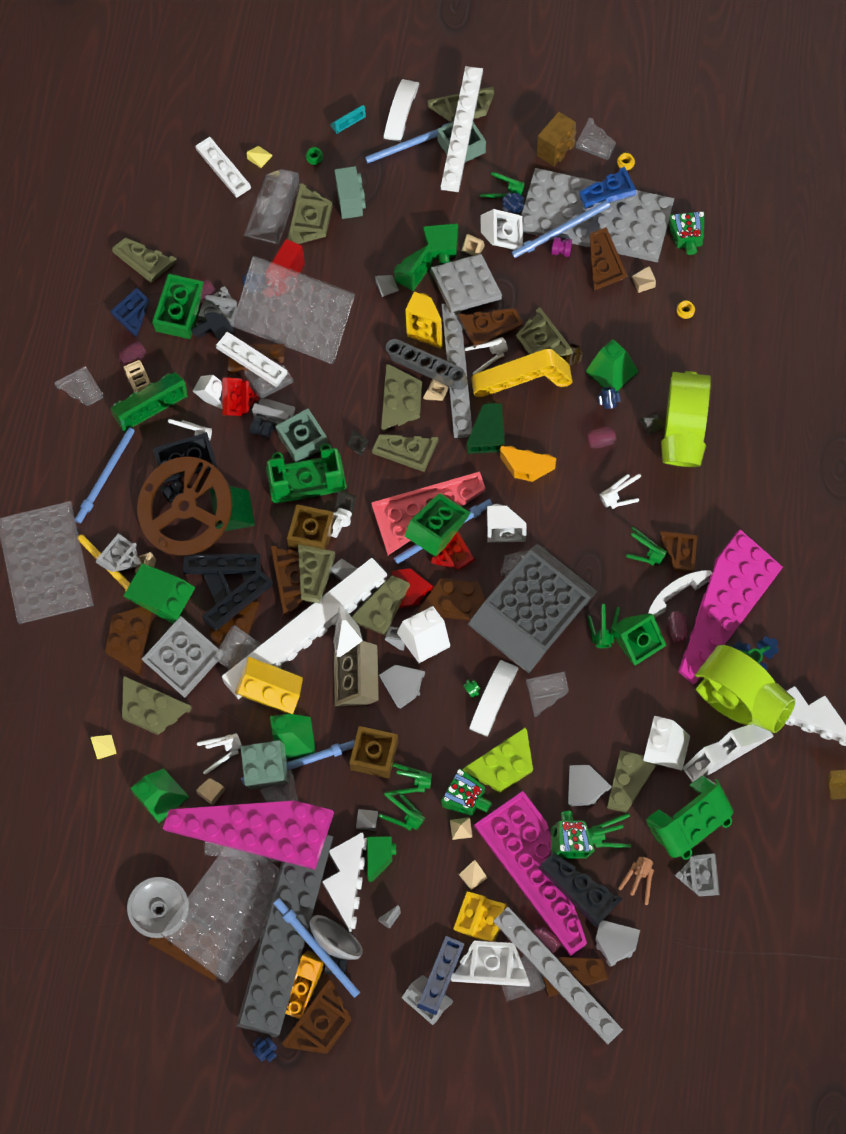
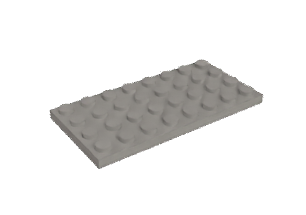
(634, 222)

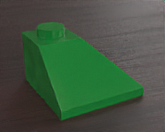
(414, 268)
(612, 366)
(638, 637)
(294, 733)
(159, 794)

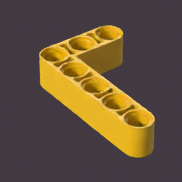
(521, 370)

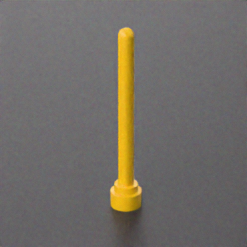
(94, 551)

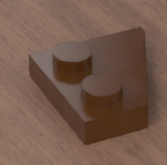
(680, 550)

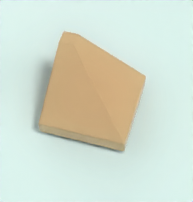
(436, 391)
(473, 875)

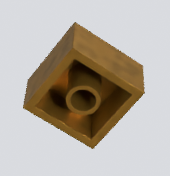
(556, 139)
(310, 527)
(373, 752)

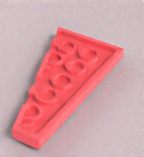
(396, 512)

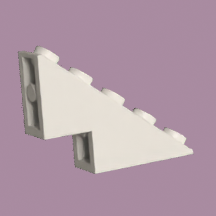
(817, 718)
(726, 750)
(344, 885)

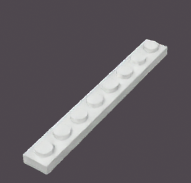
(462, 129)

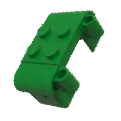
(306, 477)
(694, 820)

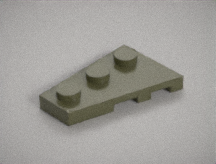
(143, 260)
(407, 451)
(314, 571)
(382, 606)
(628, 780)

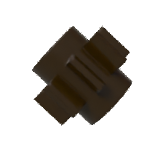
(575, 356)

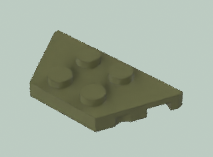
(447, 105)
(310, 216)
(541, 335)
(401, 398)
(150, 707)

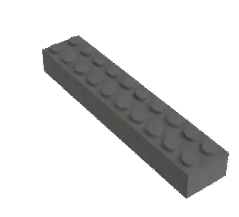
(280, 947)

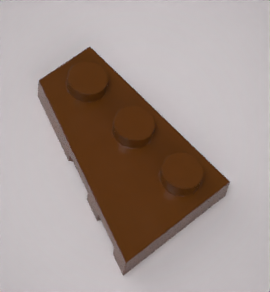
(584, 970)

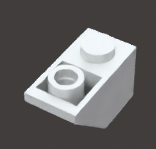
(210, 390)

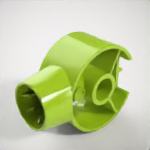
(686, 419)
(744, 690)

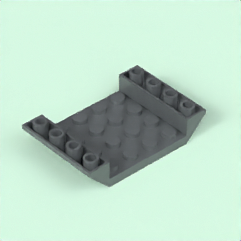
(532, 607)

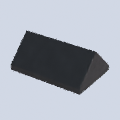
(195, 446)

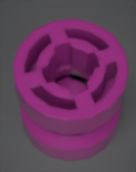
(563, 247)

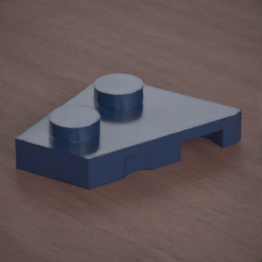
(131, 311)

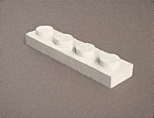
(223, 167)
(251, 359)

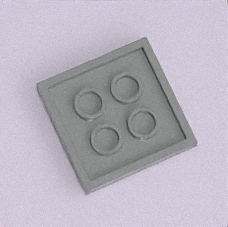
(466, 283)
(182, 656)

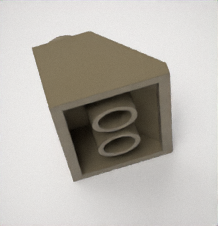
(356, 676)

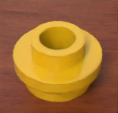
(626, 157)
(685, 305)

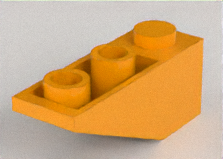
(304, 984)

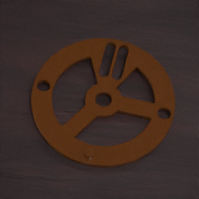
(152, 527)

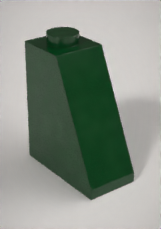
(488, 430)

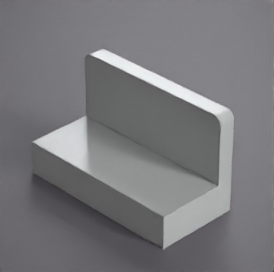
(273, 411)
(413, 995)

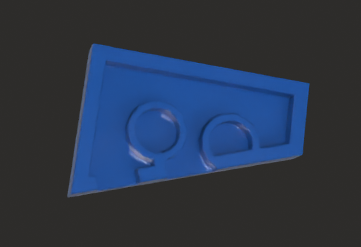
(612, 189)

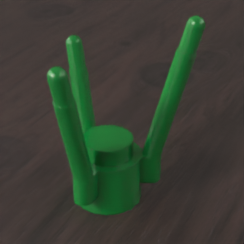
(514, 186)
(655, 553)
(603, 638)
(422, 779)
(414, 817)
(597, 833)

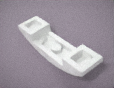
(400, 109)
(694, 579)
(493, 697)

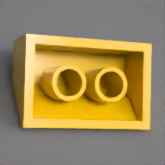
(423, 320)
(269, 686)

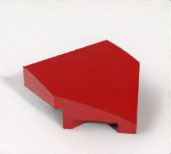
(237, 397)
(455, 554)
(417, 588)

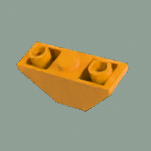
(526, 463)

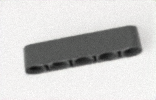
(432, 370)

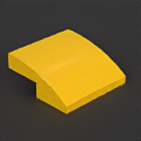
(477, 917)

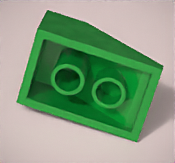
(178, 306)
(436, 524)
(159, 592)

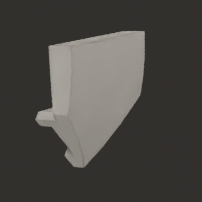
(220, 303)
(119, 555)
(402, 683)
(585, 785)
(700, 875)
(616, 941)

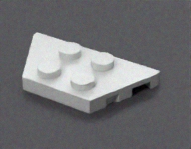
(491, 964)

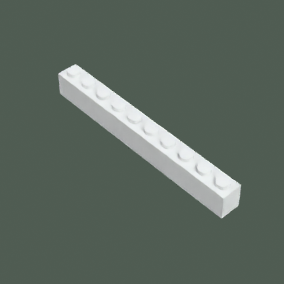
(313, 621)

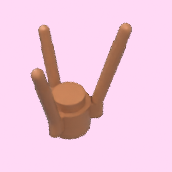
(642, 868)

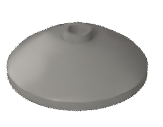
(150, 896)
(335, 938)

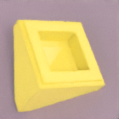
(258, 156)
(103, 746)

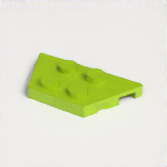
(504, 763)

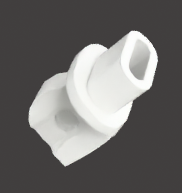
(342, 519)

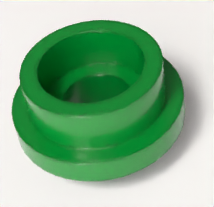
(314, 151)
(472, 688)

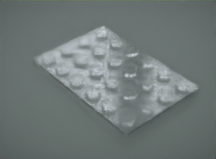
(293, 309)
(45, 562)
(225, 912)

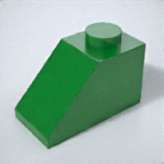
(380, 855)

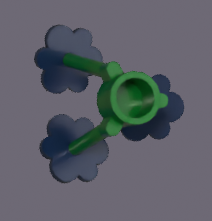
(767, 647)

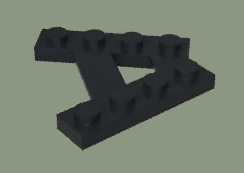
(227, 602)

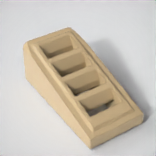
(135, 370)

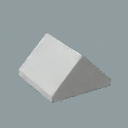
(346, 633)

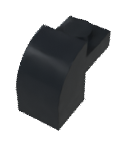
(215, 323)

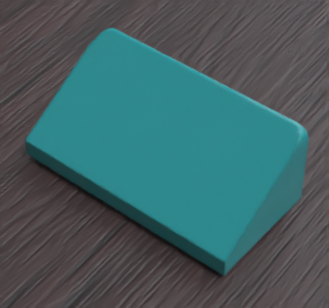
(349, 119)

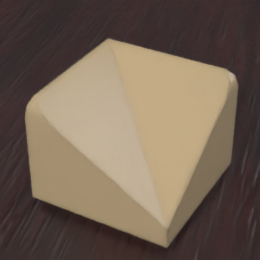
(644, 280)
(210, 791)

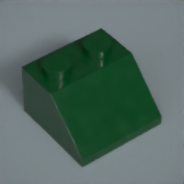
(241, 511)

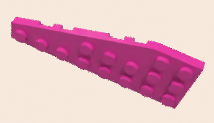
(735, 586)
(275, 830)
(522, 844)

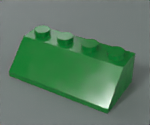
(149, 401)

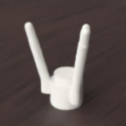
(496, 347)
(198, 429)
(609, 497)
(230, 742)

